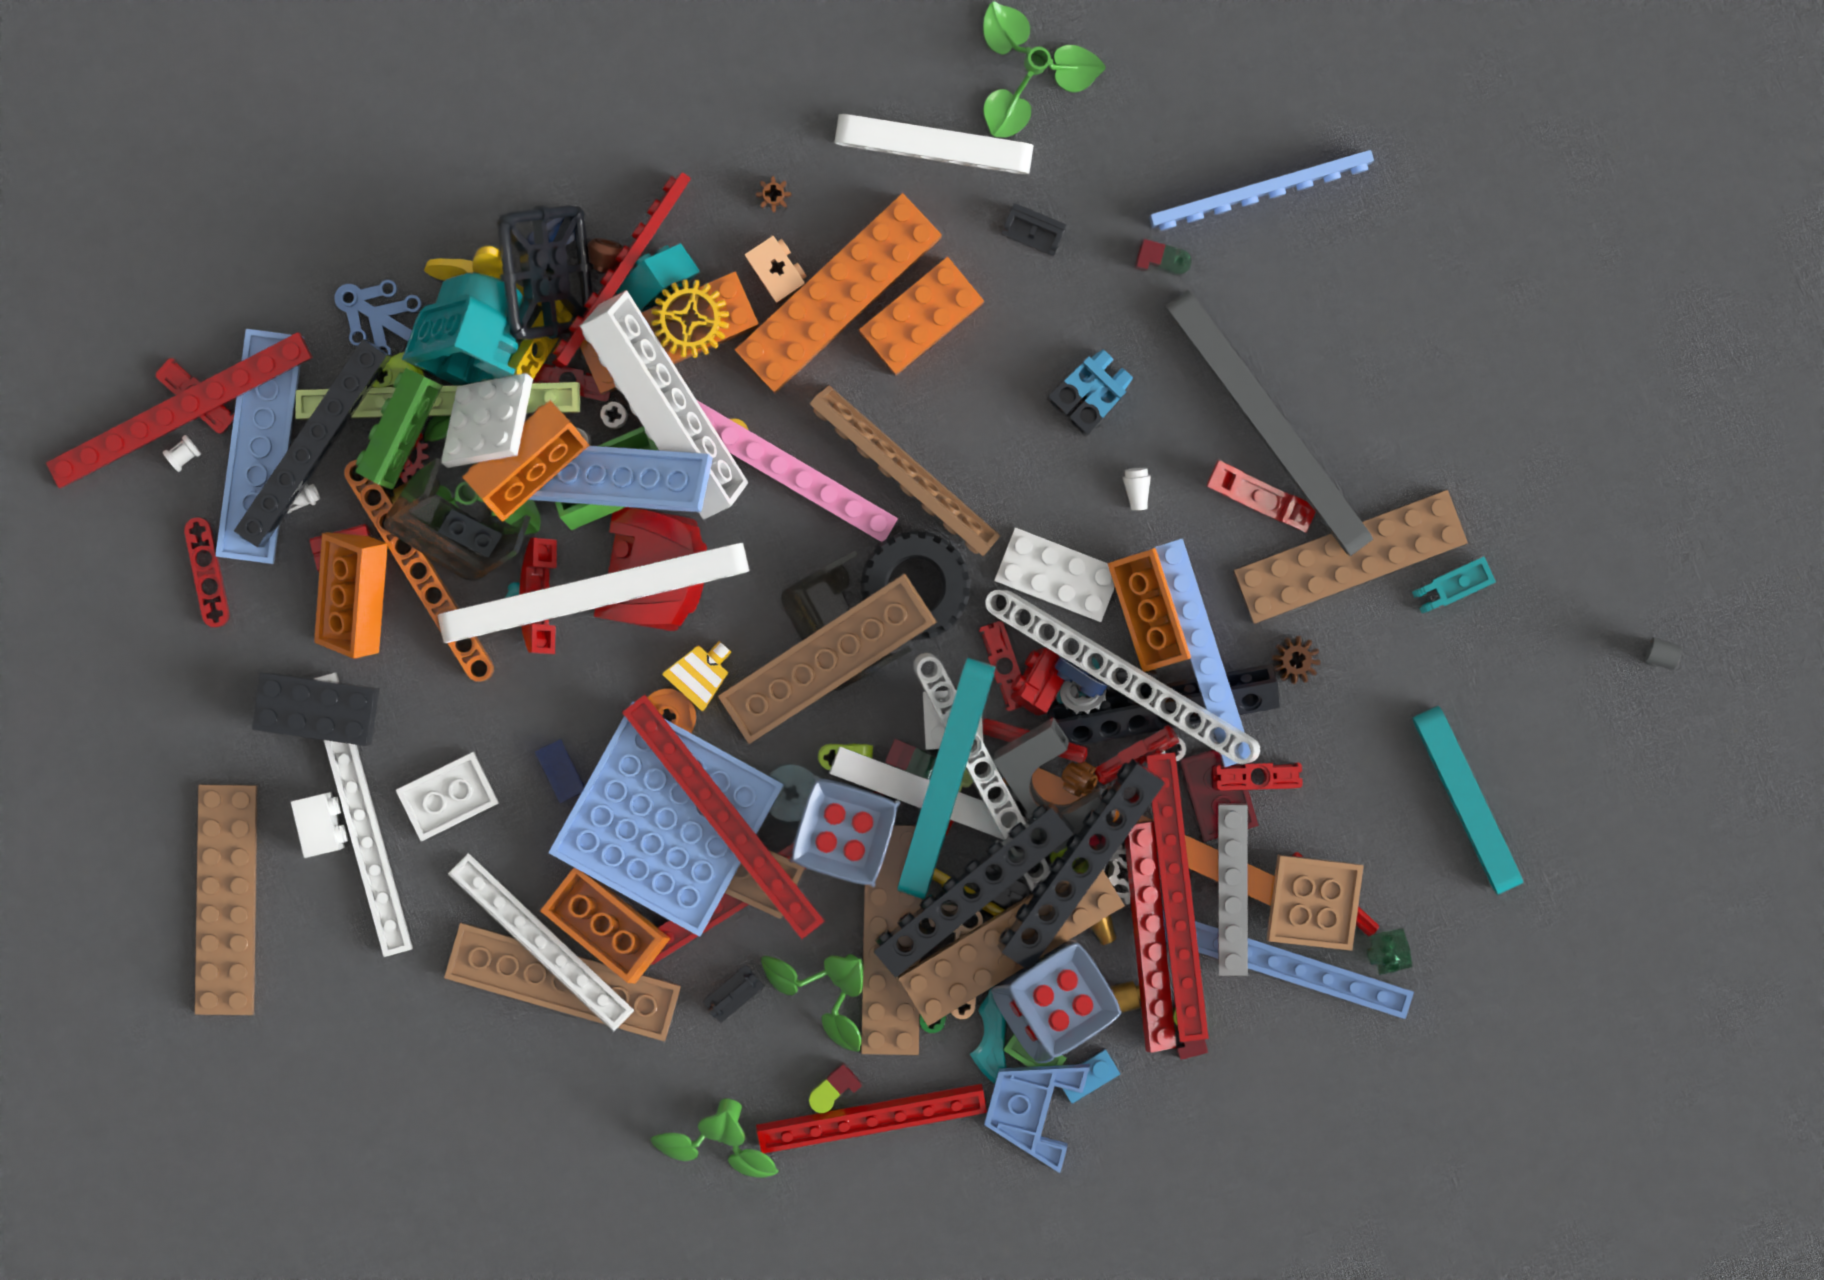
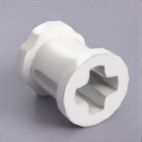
(618, 423)
(181, 453)

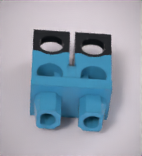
(1096, 385)

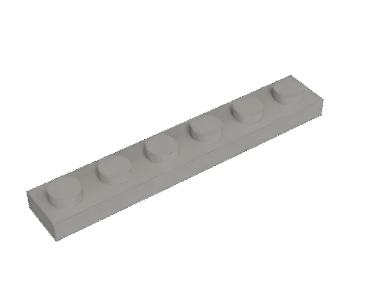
(1232, 890)

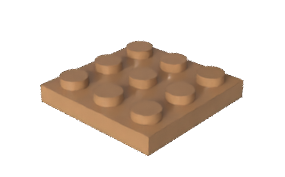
(1314, 902)

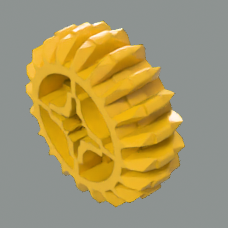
(694, 294)

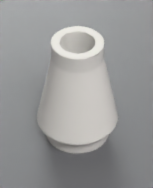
(1137, 487)

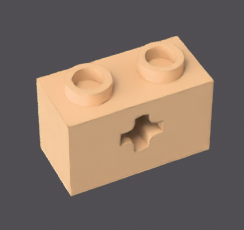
(761, 261)

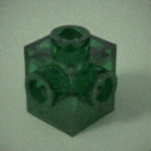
(1390, 951)

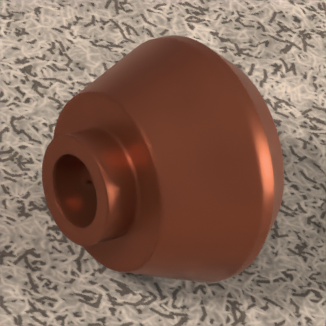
(603, 254)

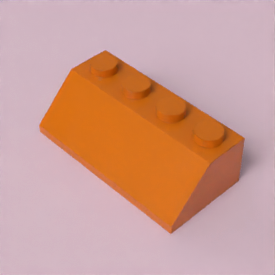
(350, 594)
(1149, 610)

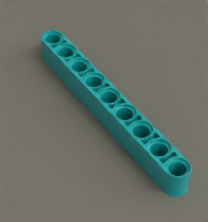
(946, 778)

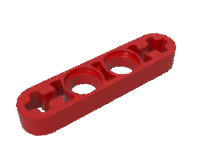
(202, 573)

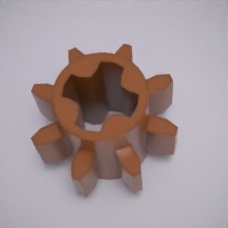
(767, 189)
(1079, 778)

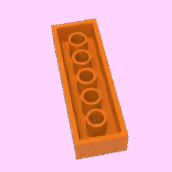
(740, 321)

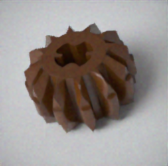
(1287, 655)

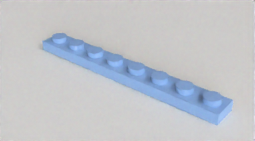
(1274, 187)
(1200, 640)

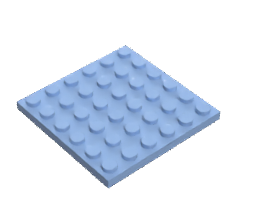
(648, 836)

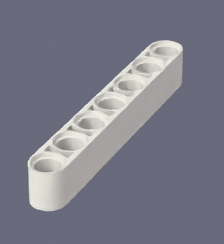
(933, 144)

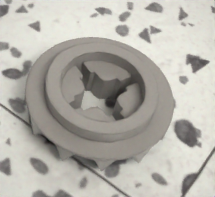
(1071, 699)

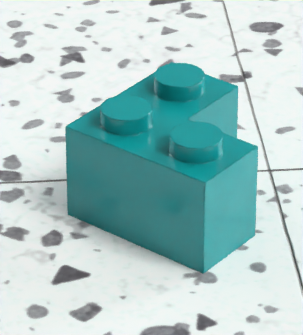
(658, 273)

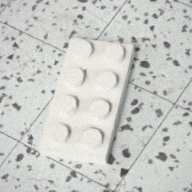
(1056, 575)

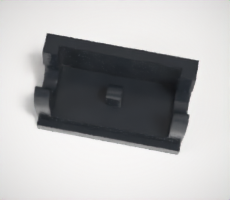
(1033, 229)

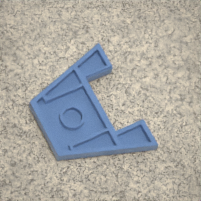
(1021, 1106)

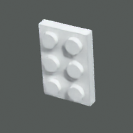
(447, 796)

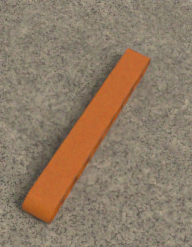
(423, 585)

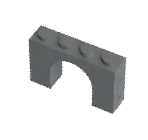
(1021, 759)

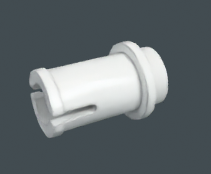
(308, 495)

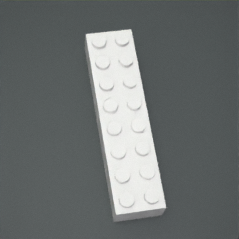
(660, 395)

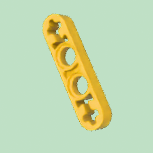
(545, 345)

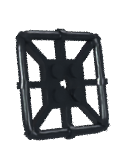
(535, 260)

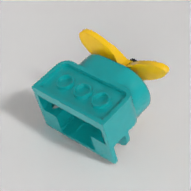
(467, 328)

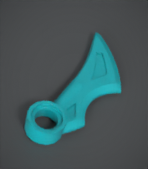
(990, 1054)

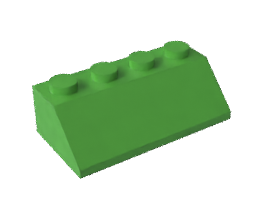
(398, 428)

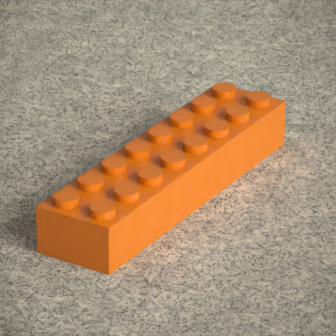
(838, 293)

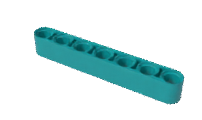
(1467, 800)

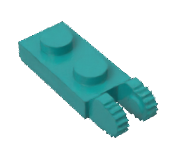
(1457, 584)

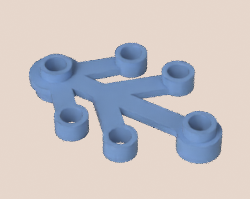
(378, 316)

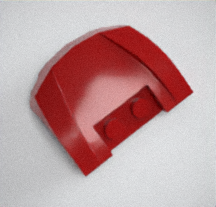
(645, 539)

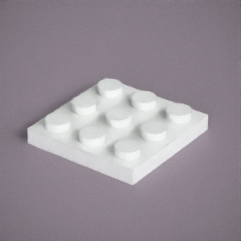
(487, 420)

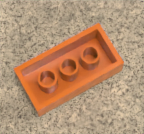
(921, 316)
(544, 450)
(605, 925)

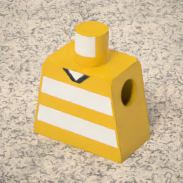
(699, 674)

